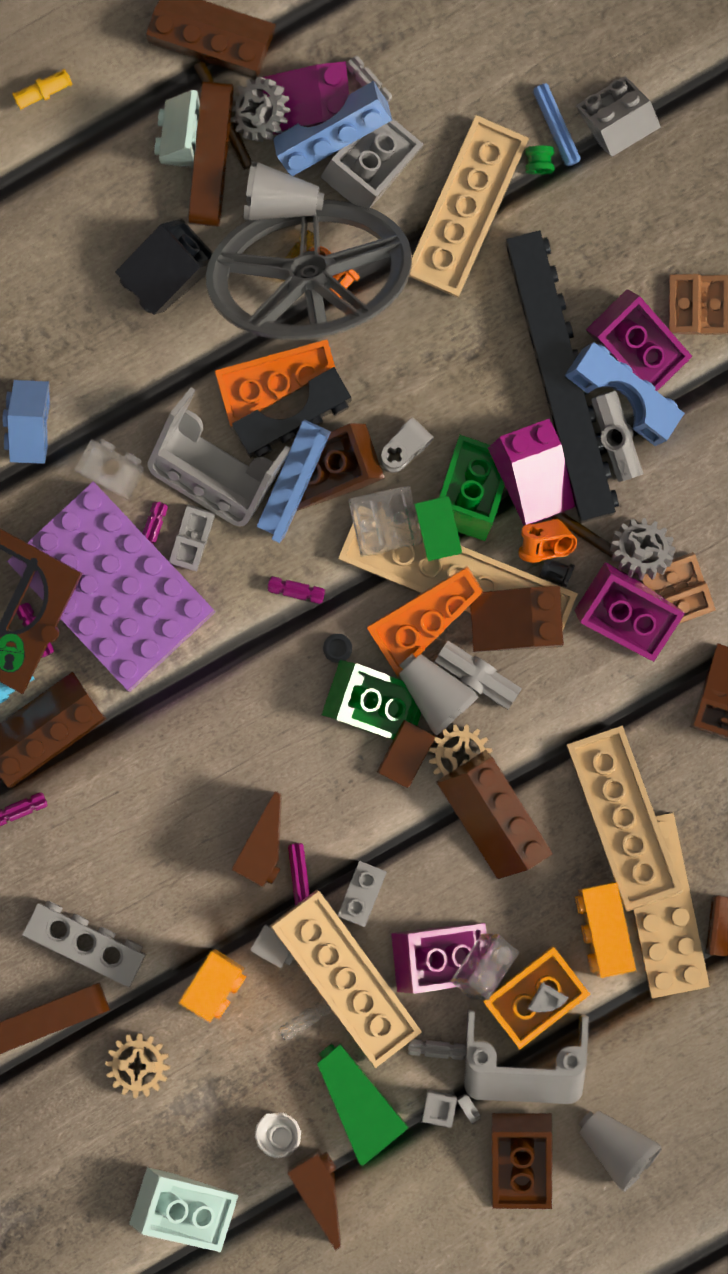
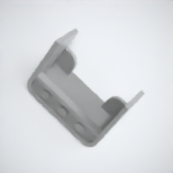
(208, 472)
(495, 1083)

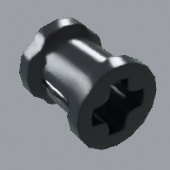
(557, 572)

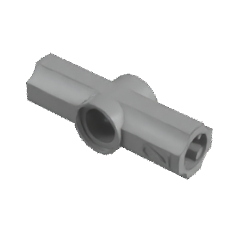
(623, 454)
(478, 675)

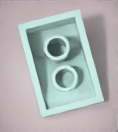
(179, 130)
(183, 1210)

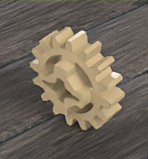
(446, 753)
(124, 1065)

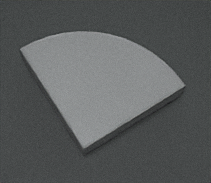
(547, 999)
(468, 1108)

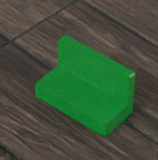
(438, 528)

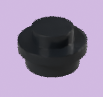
(337, 648)

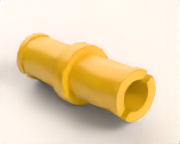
(42, 89)

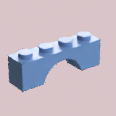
(305, 146)
(653, 414)

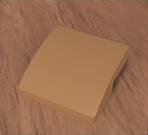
(698, 304)
(683, 587)

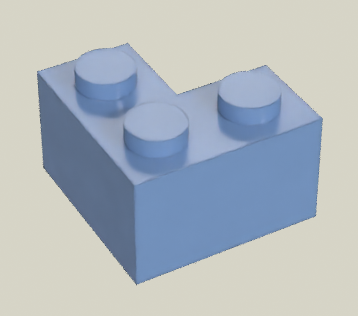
(27, 421)

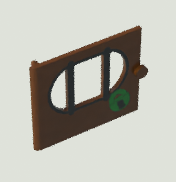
(24, 647)

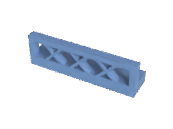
(293, 479)

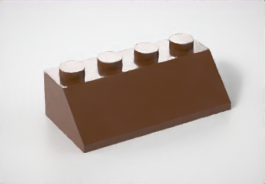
(211, 34)
(46, 728)
(494, 816)

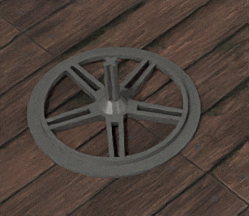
(309, 272)

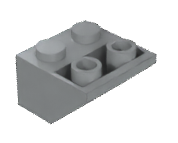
(619, 115)

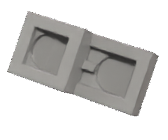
(192, 537)

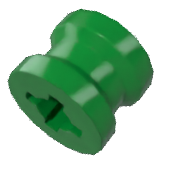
(539, 159)

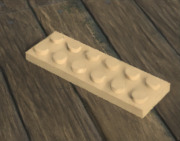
(467, 206)
(624, 818)
(670, 931)
(346, 978)

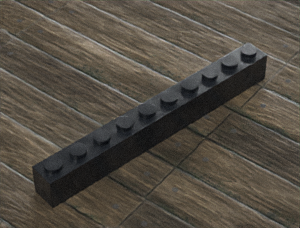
(554, 357)

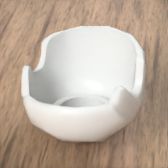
(278, 1135)

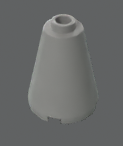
(279, 195)
(435, 692)
(618, 1148)

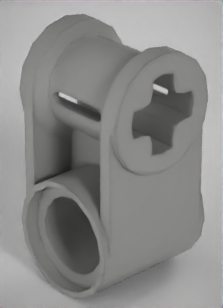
(409, 442)

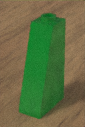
(362, 1108)

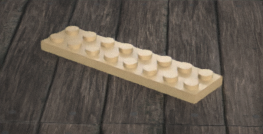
(412, 570)

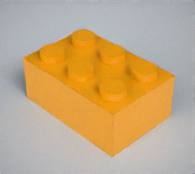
(605, 930)
(212, 986)
(511, 1000)

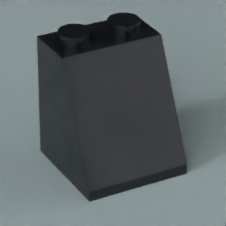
(165, 266)

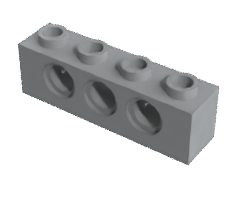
(40, 930)

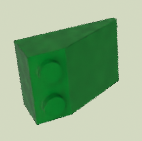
(473, 487)
(369, 700)

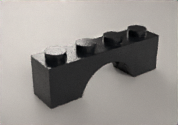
(260, 432)

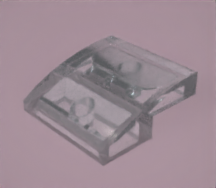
(385, 521)

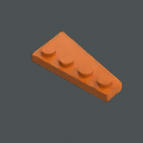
(271, 378)
(423, 618)

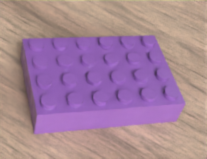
(130, 598)

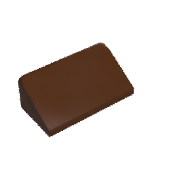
(406, 754)
(718, 927)

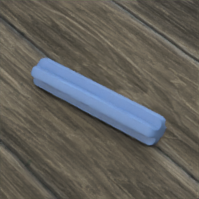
(556, 124)

